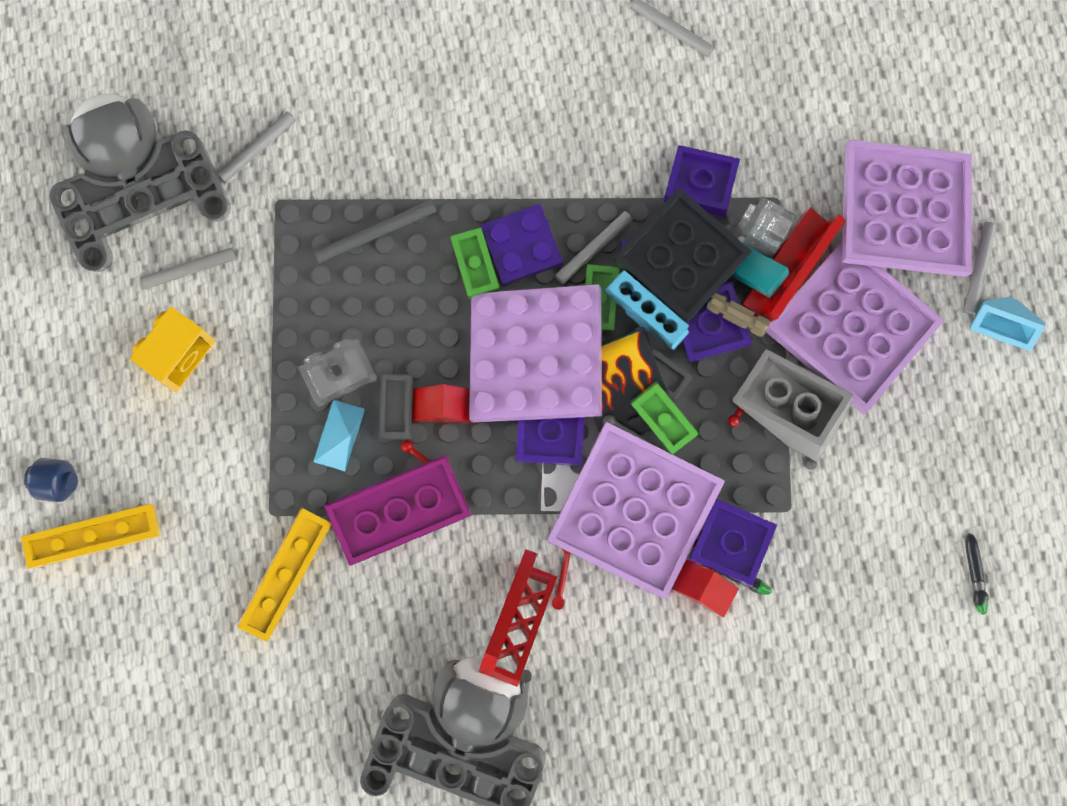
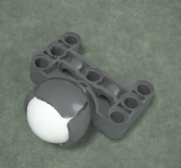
(119, 145)
(464, 728)

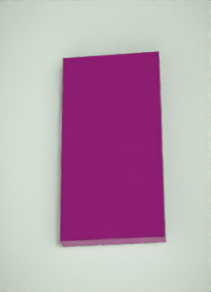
(397, 510)

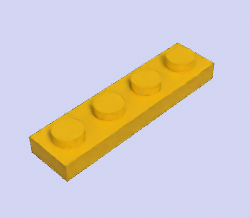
(90, 536)
(284, 575)

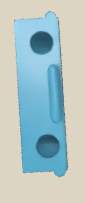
(648, 321)

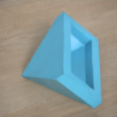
(1008, 322)
(339, 435)

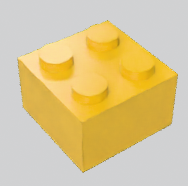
(172, 348)

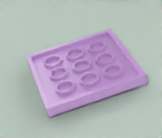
(907, 208)
(854, 327)
(536, 354)
(635, 510)

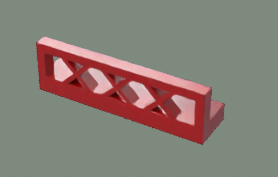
(799, 254)
(509, 611)

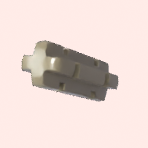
(738, 314)

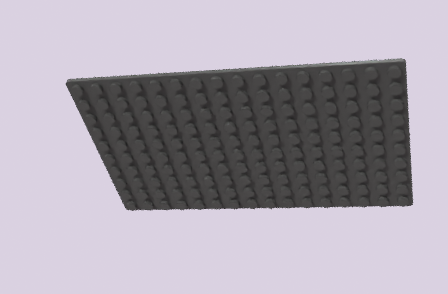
(415, 318)

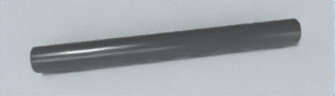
(375, 231)

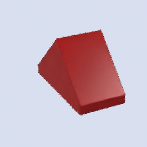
(441, 404)
(705, 588)

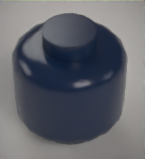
(51, 480)

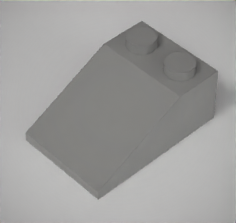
(793, 404)

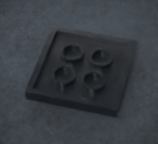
(682, 255)

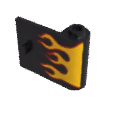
(626, 373)

